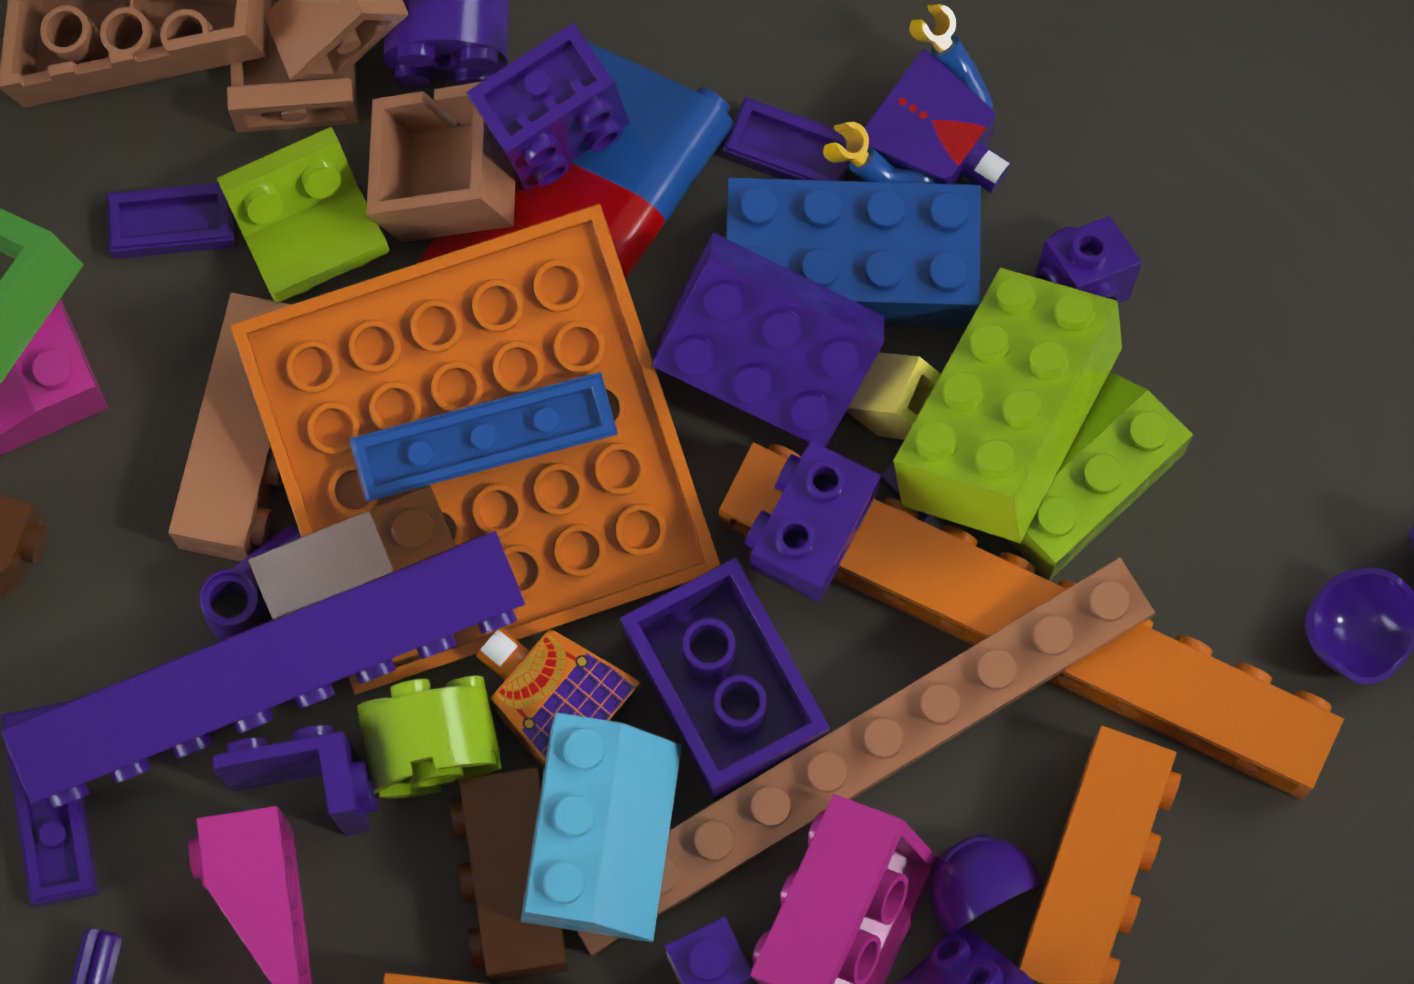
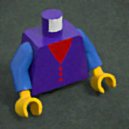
(930, 122)

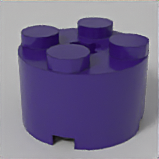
(448, 41)

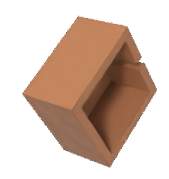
(436, 175)

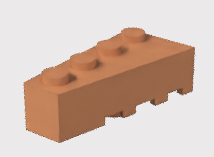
(101, 45)

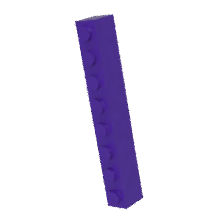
(262, 668)

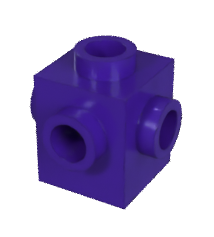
(1091, 260)

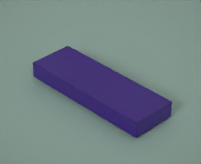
(52, 840)

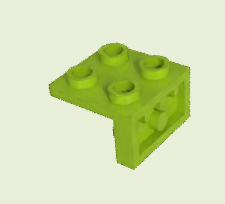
(303, 215)

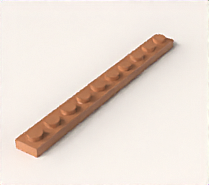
(896, 733)

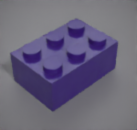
(769, 341)
(723, 678)

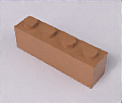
(230, 456)

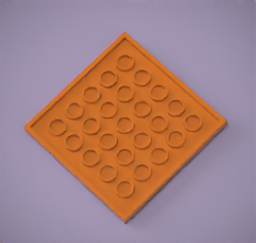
(469, 329)

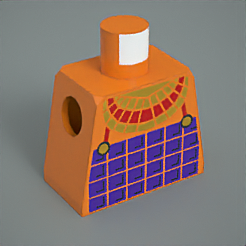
(550, 680)

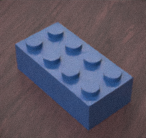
(880, 244)

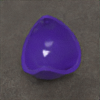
(1363, 624)
(977, 878)

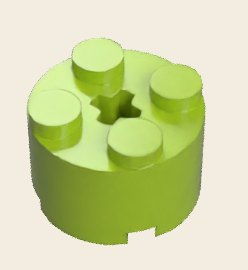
(428, 736)

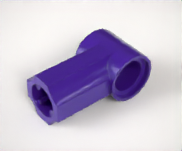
(242, 582)

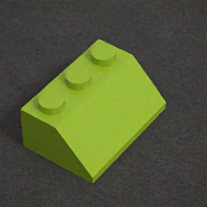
(1112, 461)

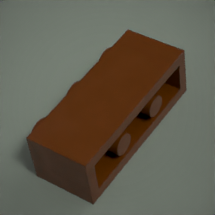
(500, 823)

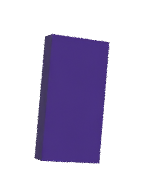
(782, 144)
(169, 221)

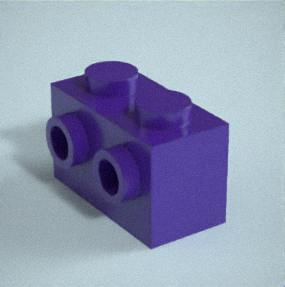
(813, 520)

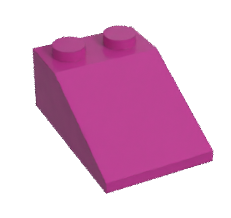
(48, 385)
(254, 878)

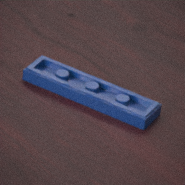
(483, 436)

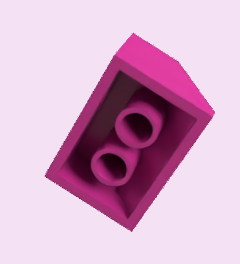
(847, 900)

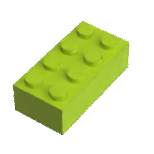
(1009, 404)

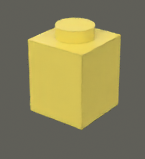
(893, 394)

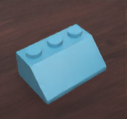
(601, 828)

